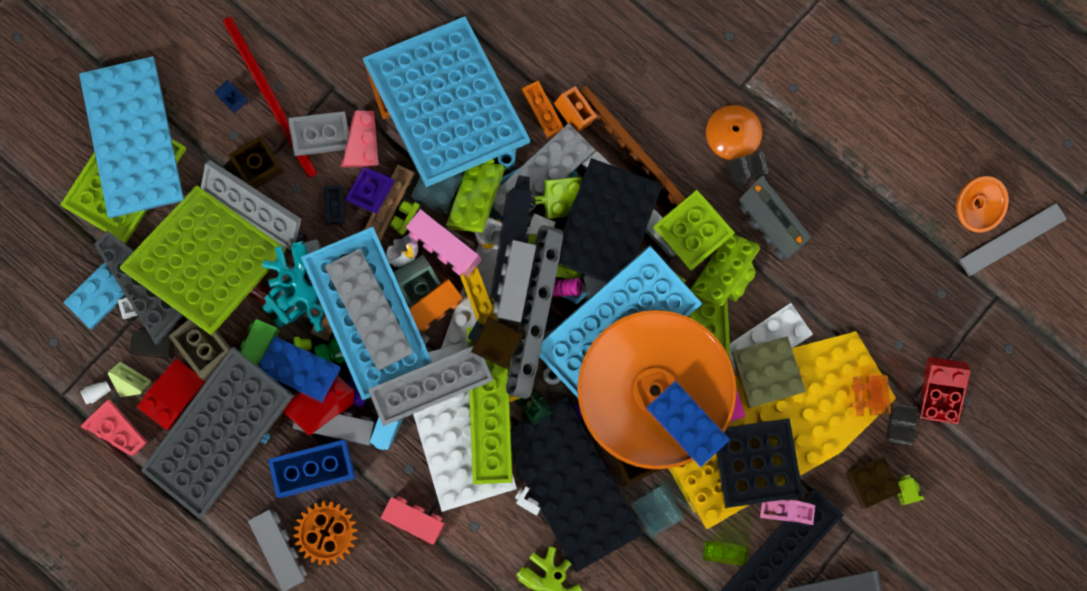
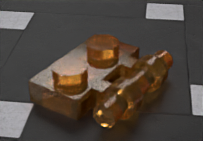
(878, 395)

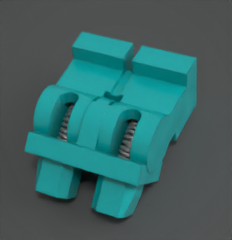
(277, 302)

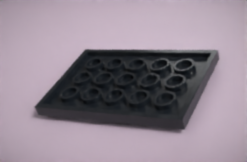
(607, 221)

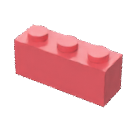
(413, 519)

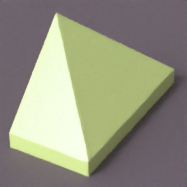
(127, 380)

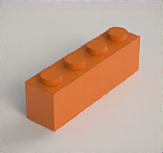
(435, 304)

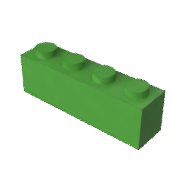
(258, 340)

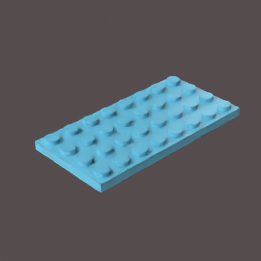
(131, 137)
(639, 287)
(352, 347)

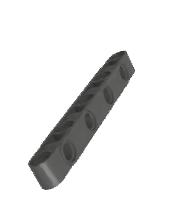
(535, 312)

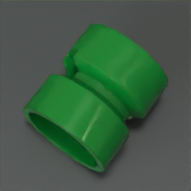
(330, 352)

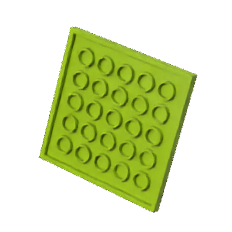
(202, 259)

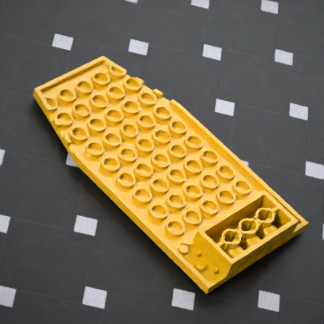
(820, 421)

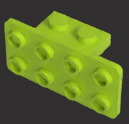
(727, 272)

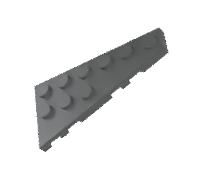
(153, 312)

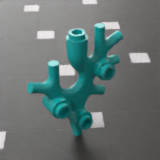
(303, 291)

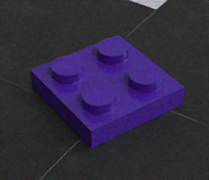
(370, 190)

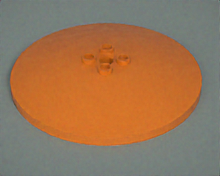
(647, 352)

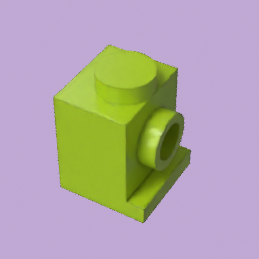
(909, 490)

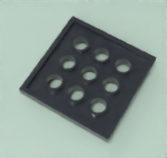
(788, 468)

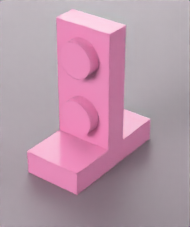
(788, 511)

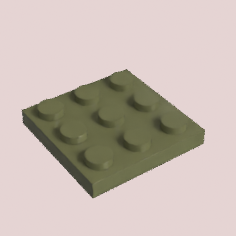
(768, 372)

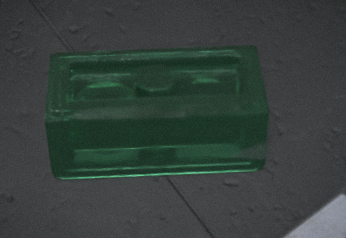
(535, 407)

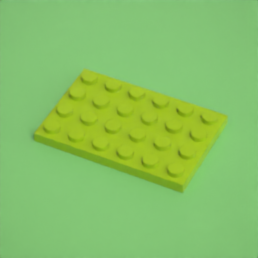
(88, 201)

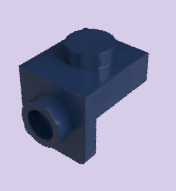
(230, 96)

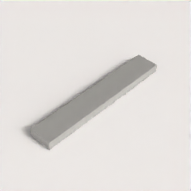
(1012, 239)

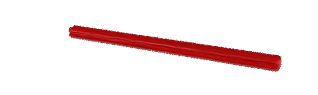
(266, 90)

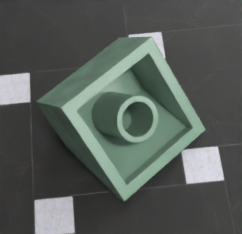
(416, 279)

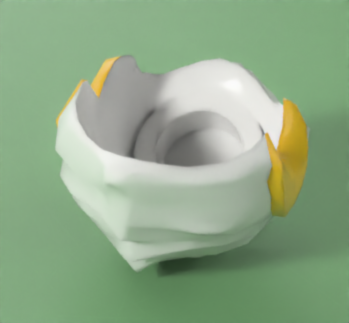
(490, 237)
(402, 252)

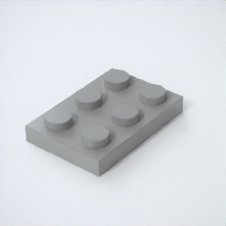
(319, 133)

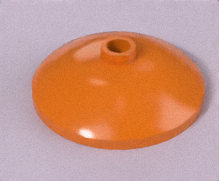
(729, 143)
(989, 207)

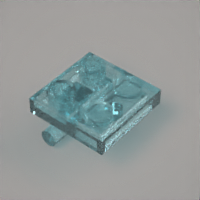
(657, 511)

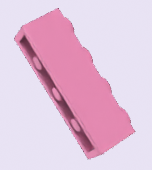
(443, 243)

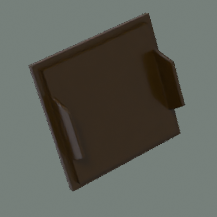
(497, 342)

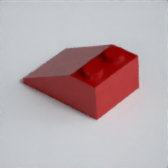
(171, 394)
(313, 414)

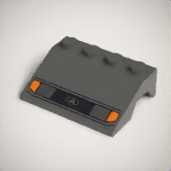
(773, 220)

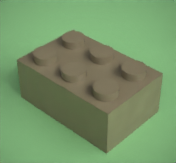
(200, 348)

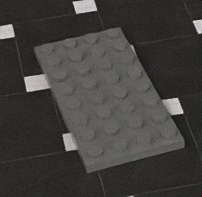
(217, 433)

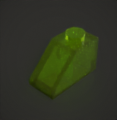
(724, 553)

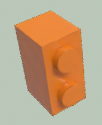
(575, 109)

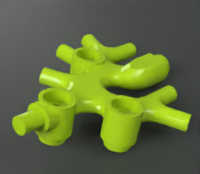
(548, 582)

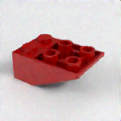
(944, 390)

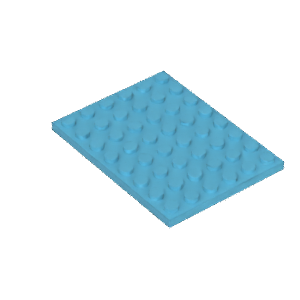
(446, 101)

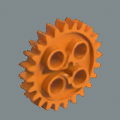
(310, 525)

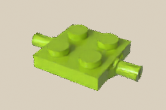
(558, 196)

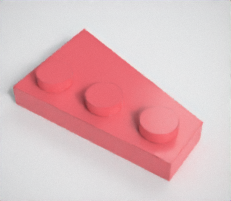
(362, 141)
(115, 428)

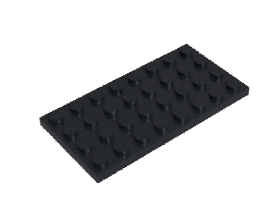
(572, 486)

